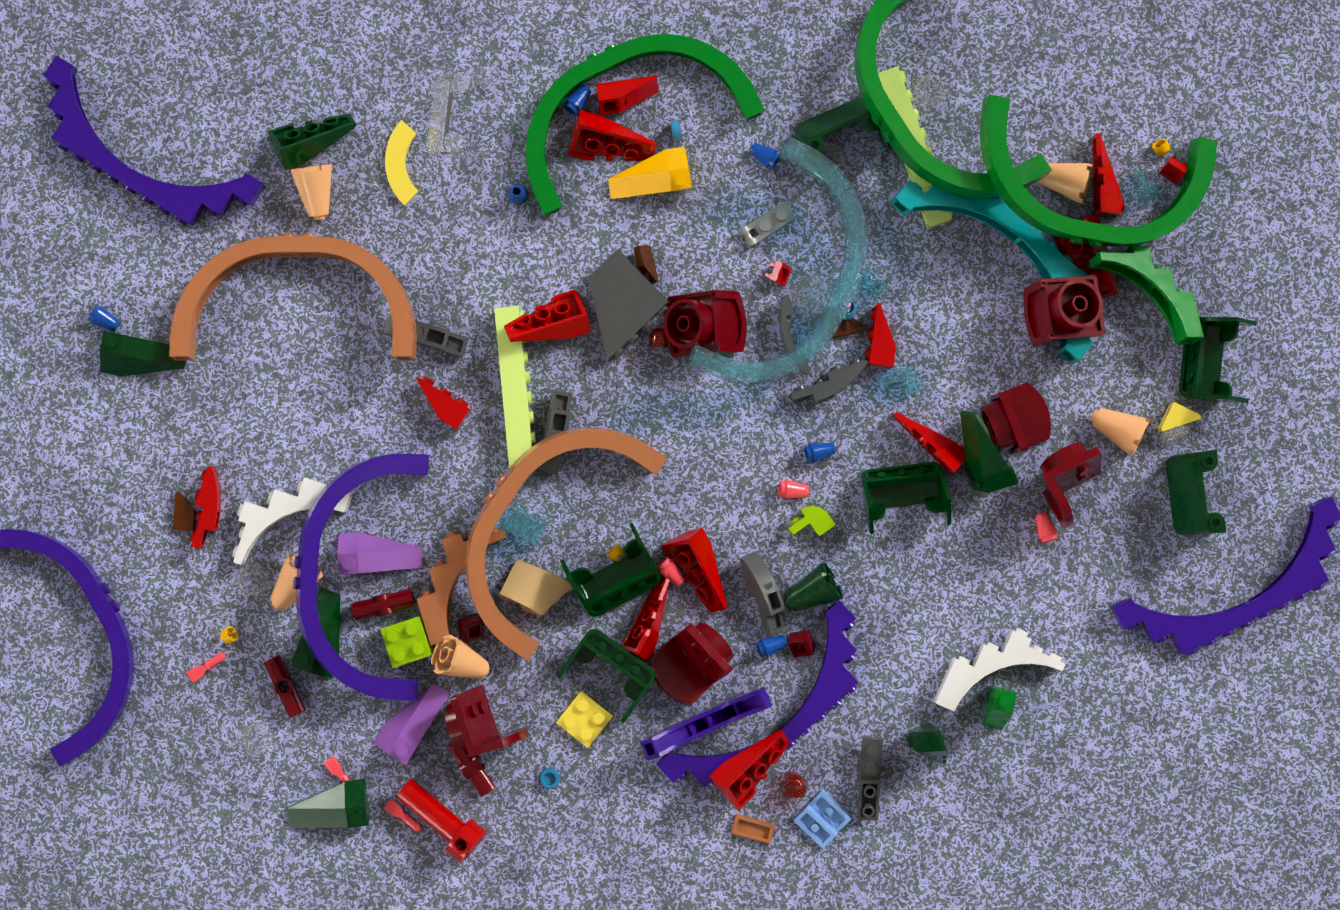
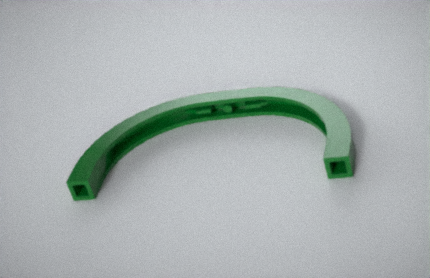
(608, 60)
(899, 136)
(1009, 187)

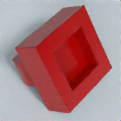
(1173, 170)
(780, 273)

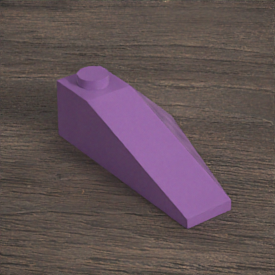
(370, 553)
(408, 727)

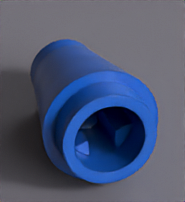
(577, 100)
(765, 155)
(518, 199)
(104, 319)
(818, 451)
(771, 645)

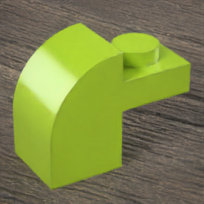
(816, 517)

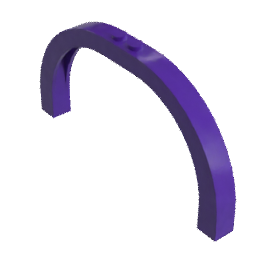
(307, 572)
(113, 624)

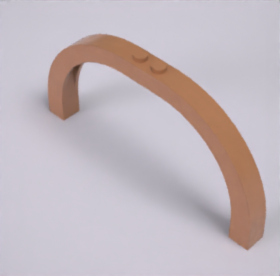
(223, 264)
(501, 497)

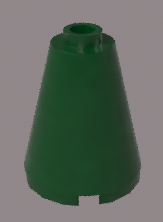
(814, 590)

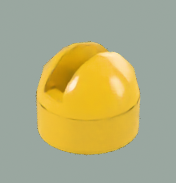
(1163, 149)
(615, 551)
(225, 637)

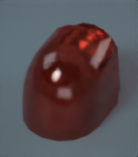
(658, 339)
(794, 785)

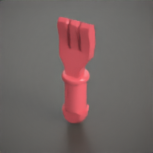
(200, 670)
(335, 768)
(397, 811)

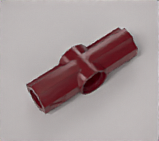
(383, 604)
(279, 673)
(473, 770)

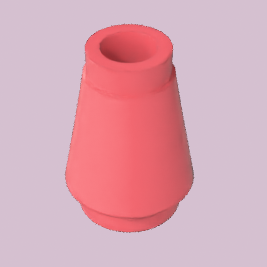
(790, 489)
(1045, 528)
(669, 570)

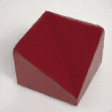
(470, 628)
(801, 643)

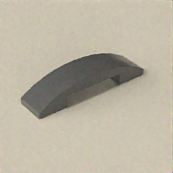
(786, 311)

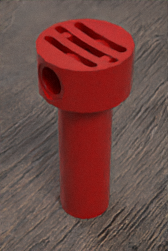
(461, 837)

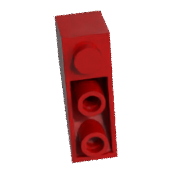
(623, 94)
(882, 345)
(446, 407)

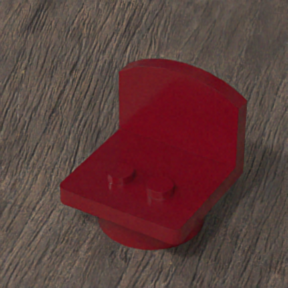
(1063, 309)
(706, 319)
(1017, 418)
(1064, 471)
(691, 663)
(473, 725)

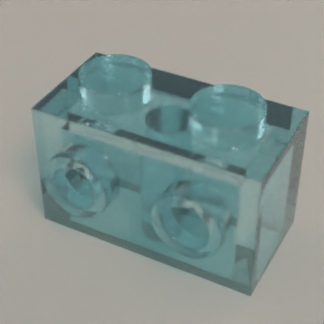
(524, 524)

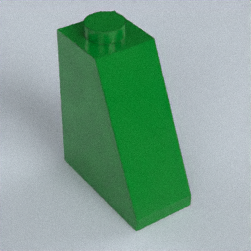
(999, 707)

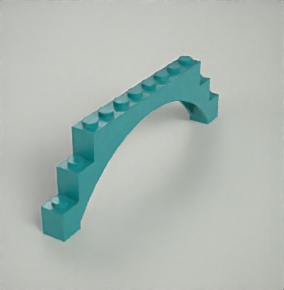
(999, 216)

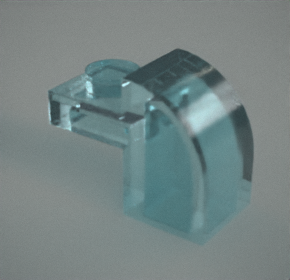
(906, 377)

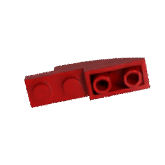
(210, 499)

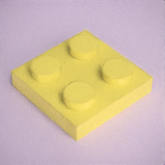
(584, 719)

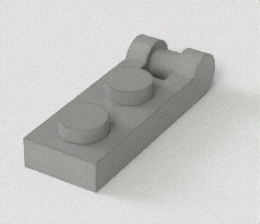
(767, 224)

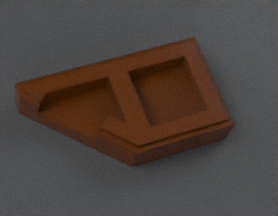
(646, 262)
(850, 327)
(183, 514)

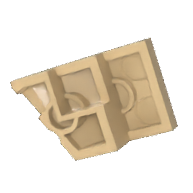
(533, 588)

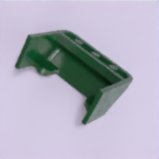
(812, 129)
(1203, 361)
(903, 487)
(616, 582)
(599, 643)

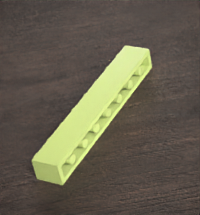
(901, 98)
(514, 386)

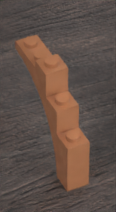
(436, 606)

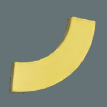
(396, 162)

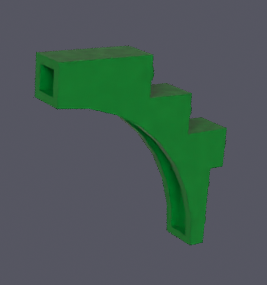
(1158, 284)

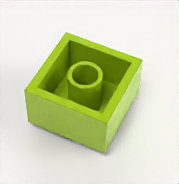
(406, 641)

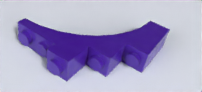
(705, 722)

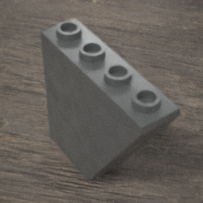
(623, 302)

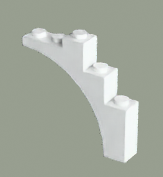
(281, 504)
(1015, 651)

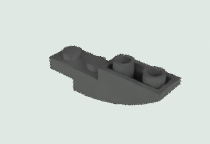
(435, 338)
(838, 380)
(557, 421)
(765, 590)
(869, 778)

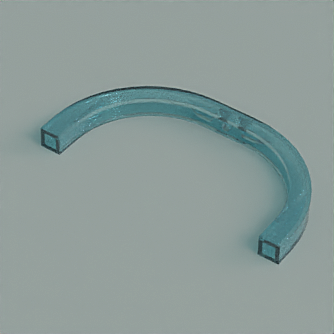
(843, 292)

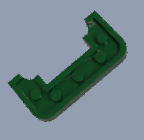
(1188, 493)

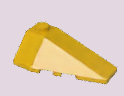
(656, 174)

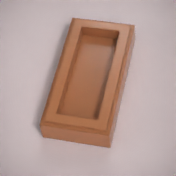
(752, 828)

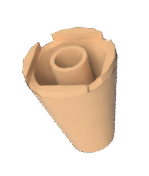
(1069, 180)
(314, 188)
(1120, 428)
(283, 593)
(458, 660)

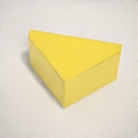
(1176, 416)

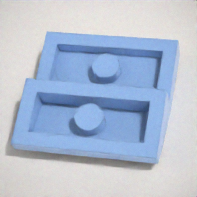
(822, 818)

